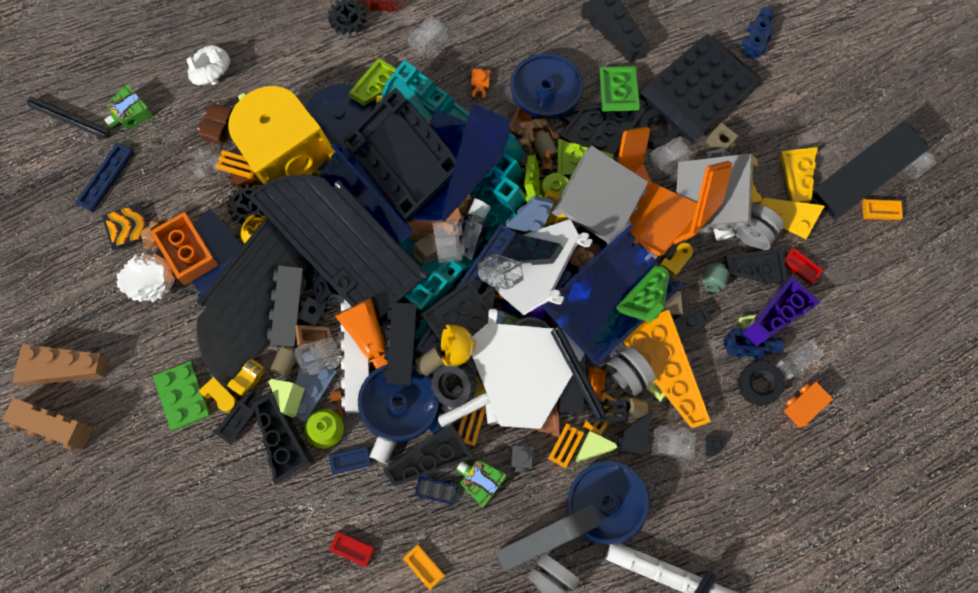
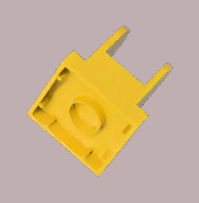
(283, 141)

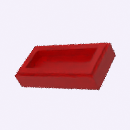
(802, 266)
(352, 549)

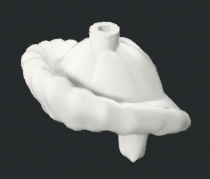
(207, 65)

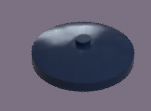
(546, 86)
(337, 112)
(394, 410)
(618, 497)

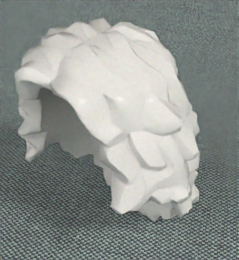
(146, 278)

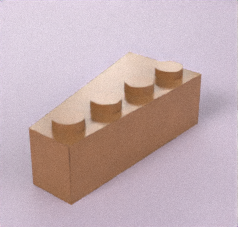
(52, 365)
(48, 424)

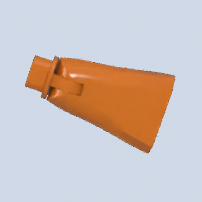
(365, 330)

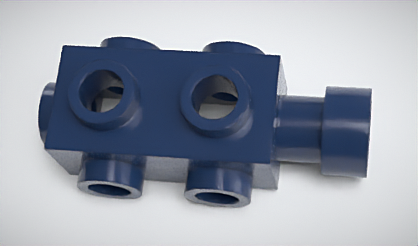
(759, 32)
(740, 345)

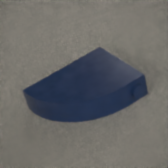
(220, 243)

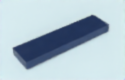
(104, 177)

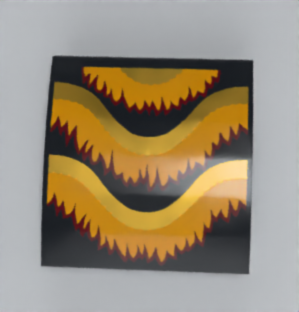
(125, 226)

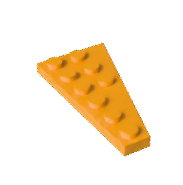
(665, 354)

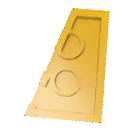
(798, 172)
(796, 216)

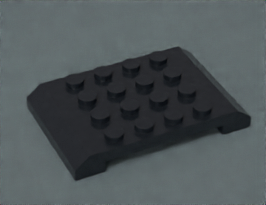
(699, 87)
(402, 153)

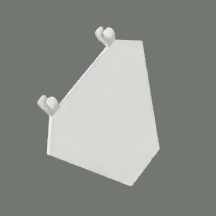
(542, 279)
(521, 371)

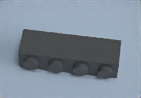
(286, 305)

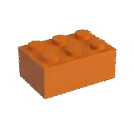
(184, 248)

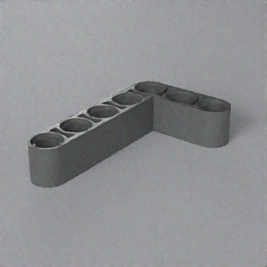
(549, 537)

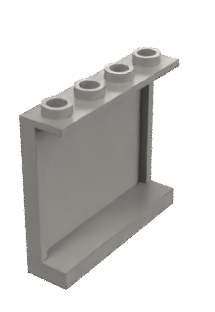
(601, 194)
(737, 203)

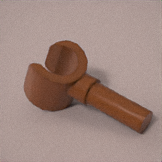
(547, 163)
(337, 396)

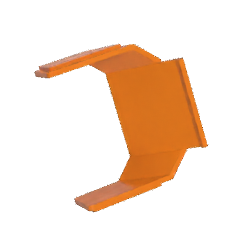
(662, 214)

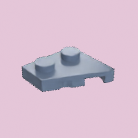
(532, 215)

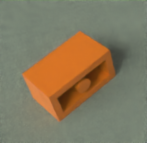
(807, 404)

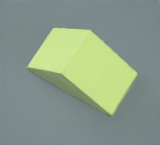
(287, 396)
(594, 446)

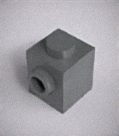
(521, 457)

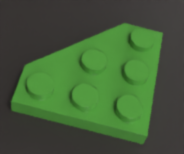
(647, 296)

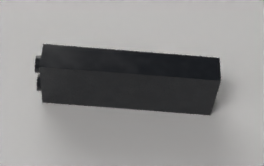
(870, 170)

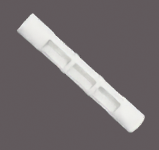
(657, 569)

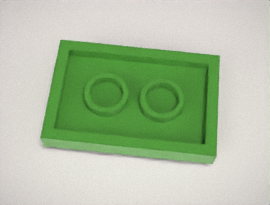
(619, 88)
(181, 396)

